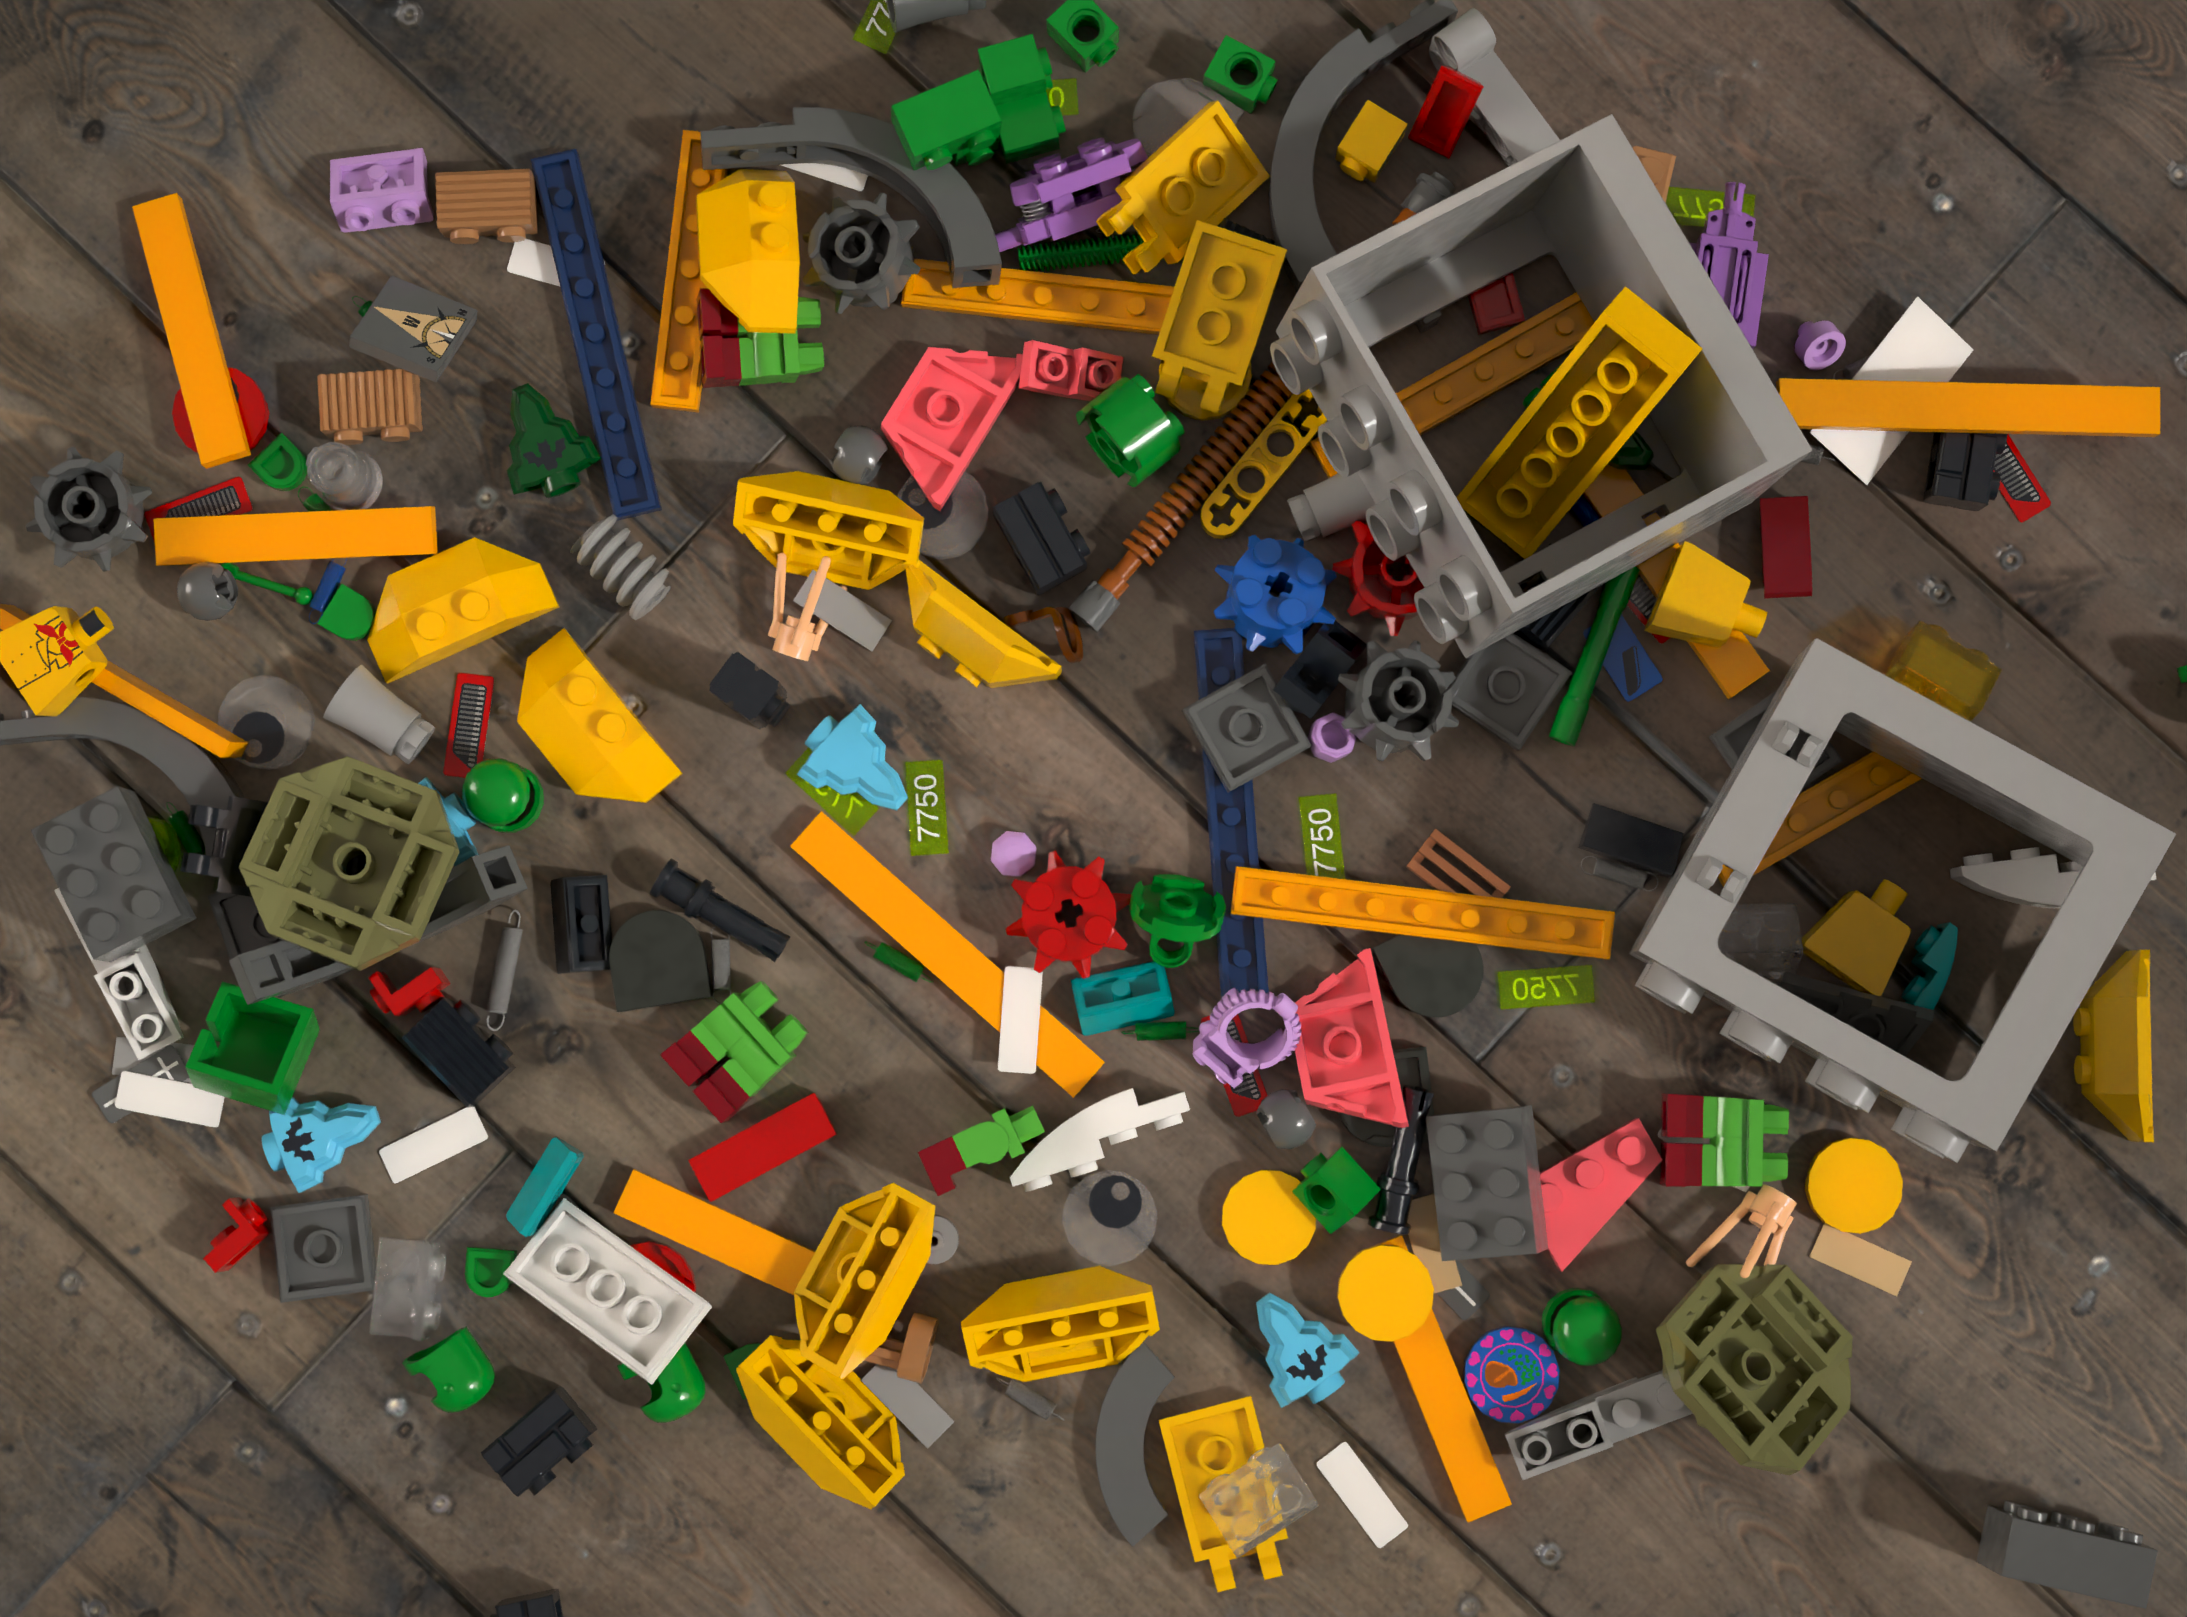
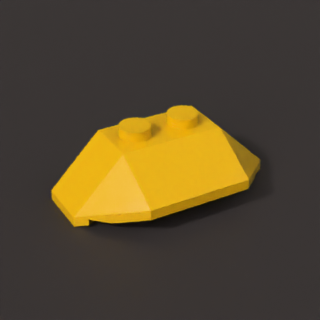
(752, 248)
(814, 516)
(454, 604)
(971, 635)
(589, 727)
(2117, 1046)
(862, 1277)
(1060, 1324)
(824, 1422)

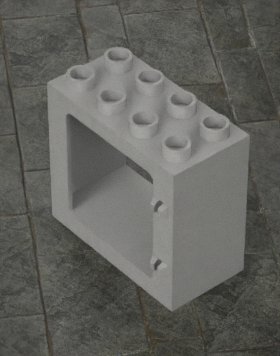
(1608, 230)
(1840, 694)

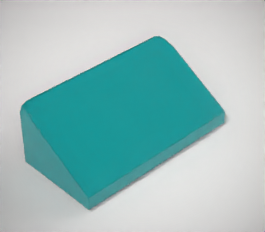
(1122, 998)
(544, 1186)

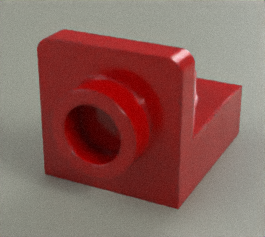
(235, 1243)

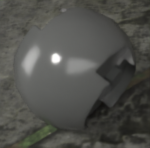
(858, 455)
(207, 591)
(1286, 1119)

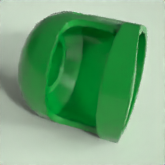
(499, 792)
(1584, 1329)
(456, 1370)
(676, 1389)

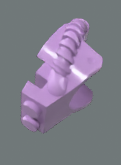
(1233, 1058)

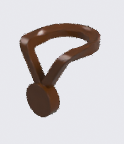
(1072, 656)

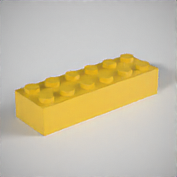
(1577, 422)

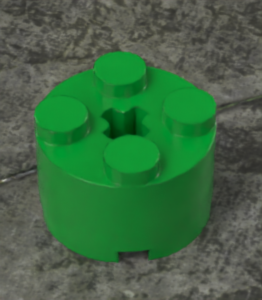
(1131, 429)

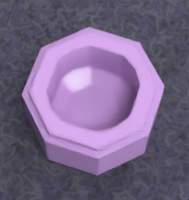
(1329, 738)
(1013, 854)

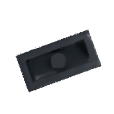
(1631, 841)
(581, 923)

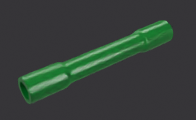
(1576, 701)

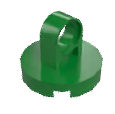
(1177, 911)

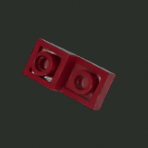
(1786, 547)

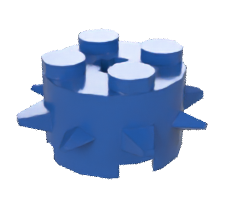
(1282, 568)

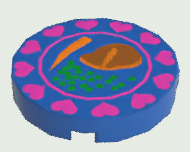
(1511, 1374)

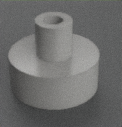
(947, 1240)

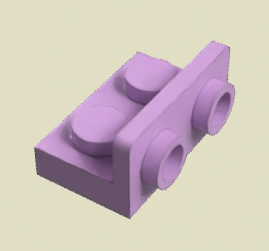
(380, 190)

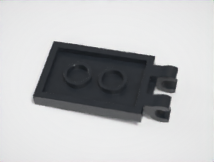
(232, 837)

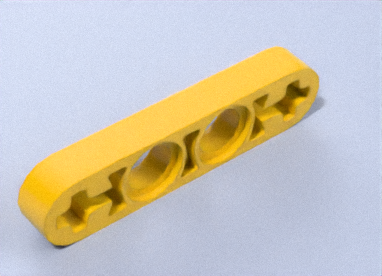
(1268, 464)

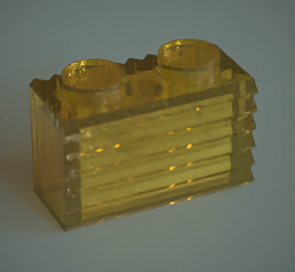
(1944, 670)

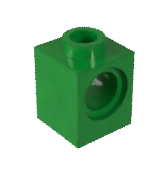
(1081, 13)
(1234, 56)
(1335, 1189)

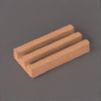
(1426, 851)

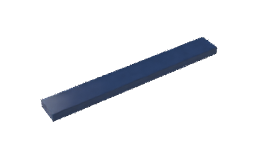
(596, 334)
(1230, 827)

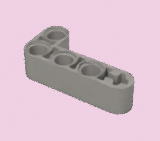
(1503, 107)

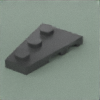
(1882, 1019)

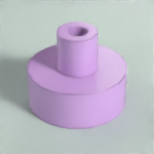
(1819, 344)

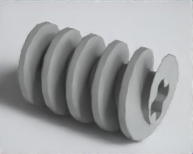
(621, 567)

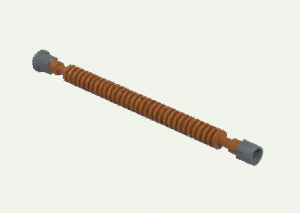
(1101, 597)

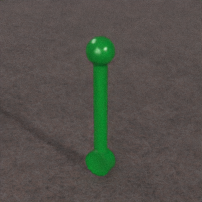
(302, 595)

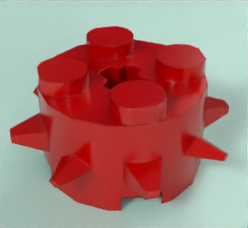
(1373, 587)
(1045, 899)

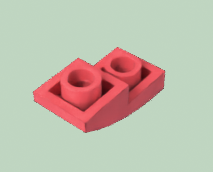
(1066, 371)

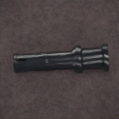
(702, 901)
(1398, 1181)

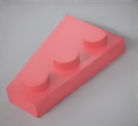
(1592, 1185)

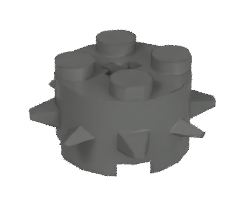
(857, 229)
(66, 496)
(1420, 689)

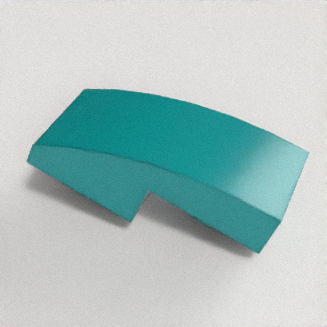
(1935, 957)

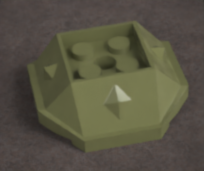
(313, 832)
(1758, 1364)

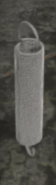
(504, 970)

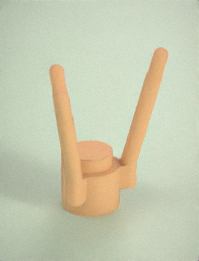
(797, 635)
(1770, 1213)

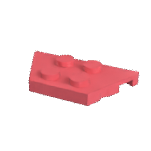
(948, 414)
(1347, 1047)

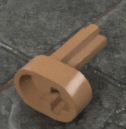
(913, 1355)

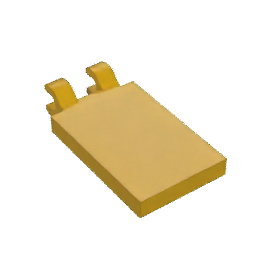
(1190, 178)
(1216, 311)
(1199, 1450)

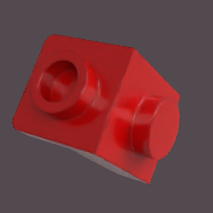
(419, 993)

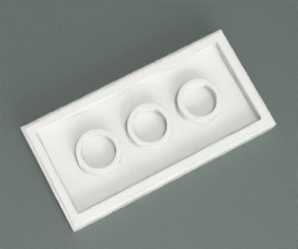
(607, 1291)

